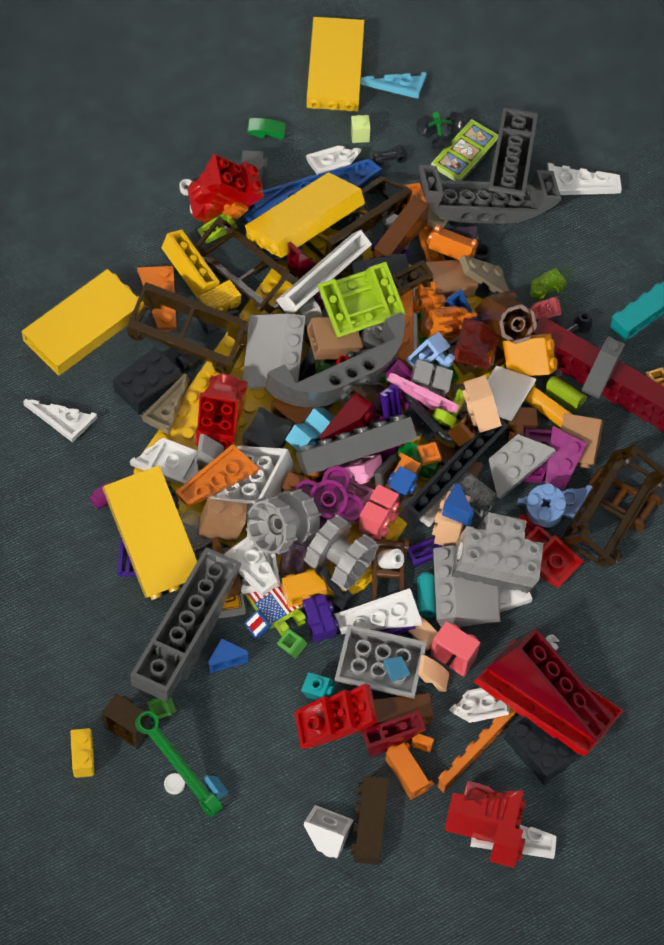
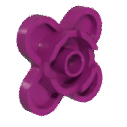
(333, 487)

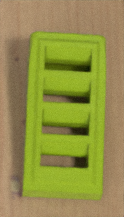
(219, 231)

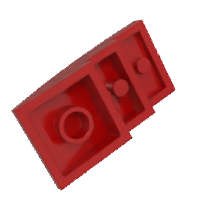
(557, 558)
(335, 716)

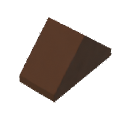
(463, 430)

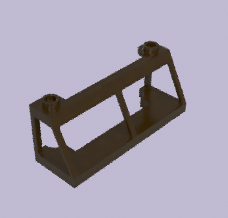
(394, 204)
(157, 297)
(260, 303)
(578, 528)

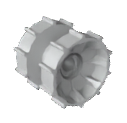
(282, 521)
(331, 546)

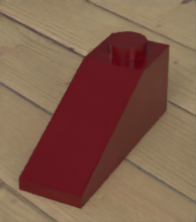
(298, 262)
(354, 414)
(392, 732)

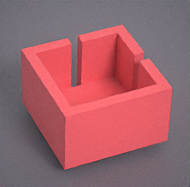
(377, 517)
(452, 641)

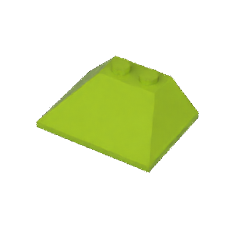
(361, 299)

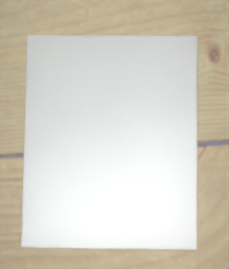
(509, 390)

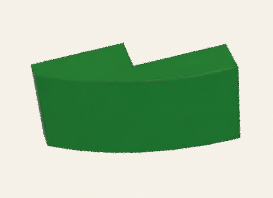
(261, 126)

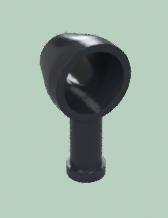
(582, 323)

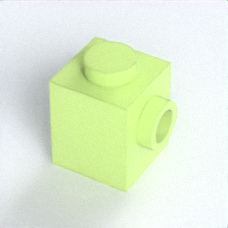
(360, 128)

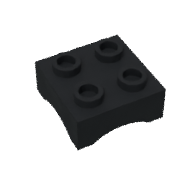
(267, 430)

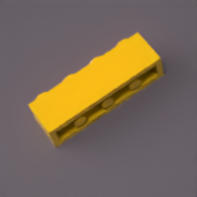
(189, 263)

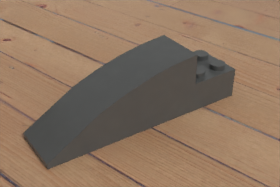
(513, 152)
(186, 626)

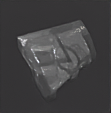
(190, 522)

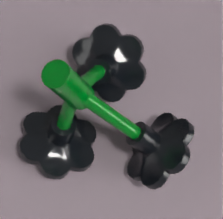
(427, 127)

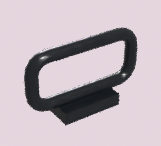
(424, 422)

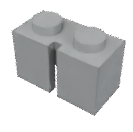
(434, 378)

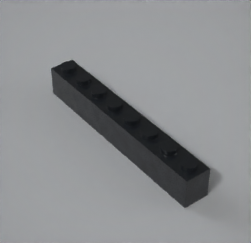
(449, 474)

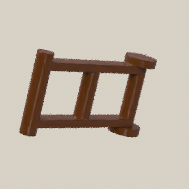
(652, 500)
(401, 545)

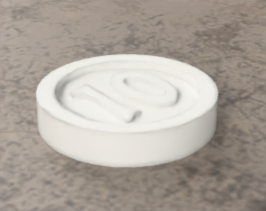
(174, 784)

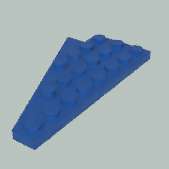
(356, 174)

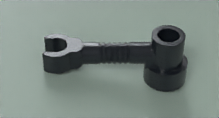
(341, 598)

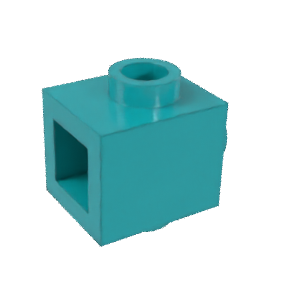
(318, 686)

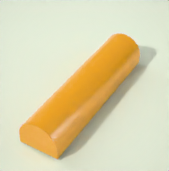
(546, 406)

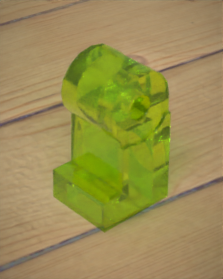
(547, 283)

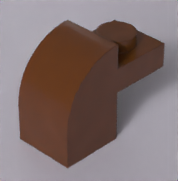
(523, 419)

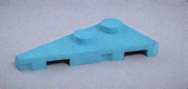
(395, 83)

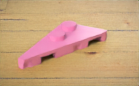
(423, 394)

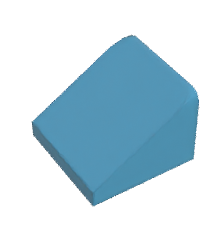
(396, 668)
(215, 786)

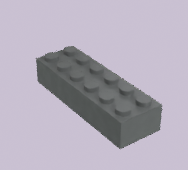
(356, 445)

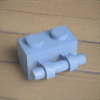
(432, 350)

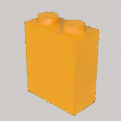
(531, 356)

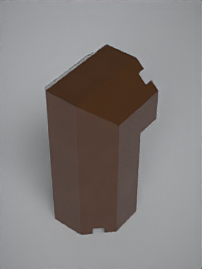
(507, 317)

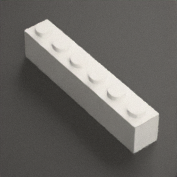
(324, 271)

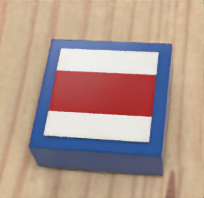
(258, 624)

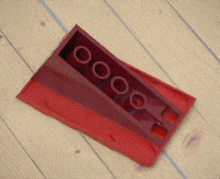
(547, 691)

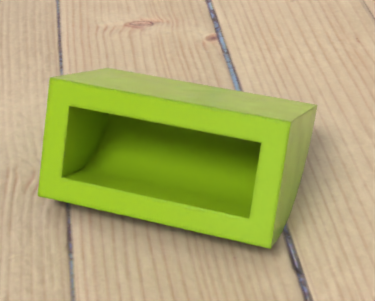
(565, 393)

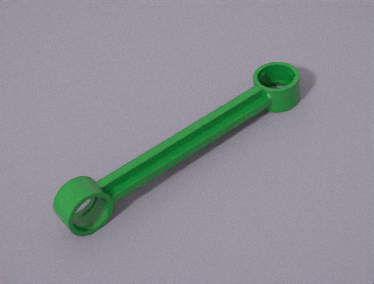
(207, 800)

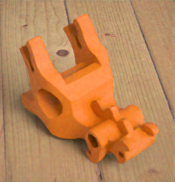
(437, 317)

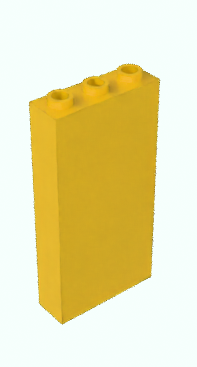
(335, 64)
(305, 214)
(82, 322)
(151, 531)

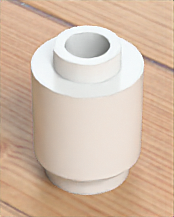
(390, 559)

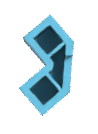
(311, 429)

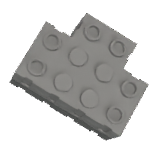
(498, 554)

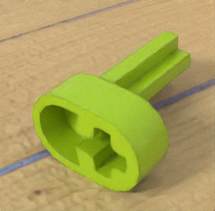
(449, 418)

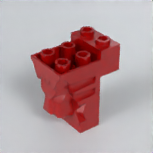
(221, 185)
(221, 409)
(490, 818)

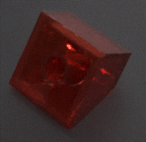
(476, 344)

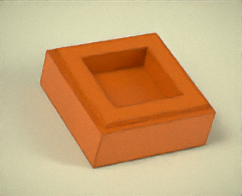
(429, 453)
(422, 743)

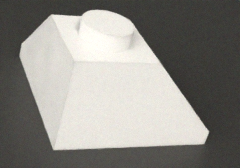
(328, 830)

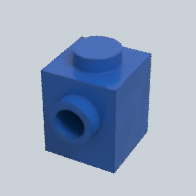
(403, 482)

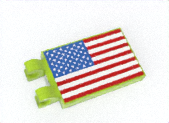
(275, 608)

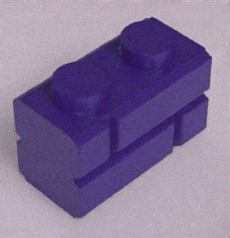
(319, 618)

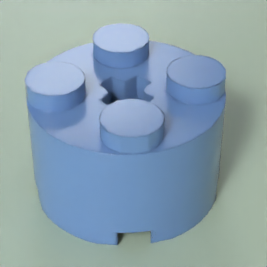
(545, 495)

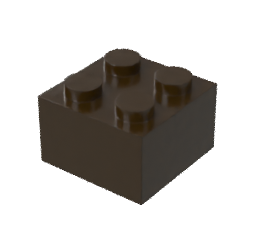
(120, 719)

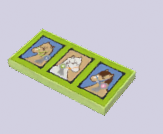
(466, 151)

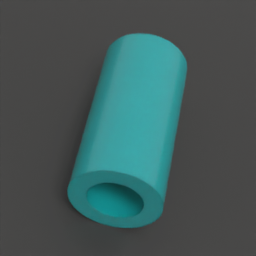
(426, 595)

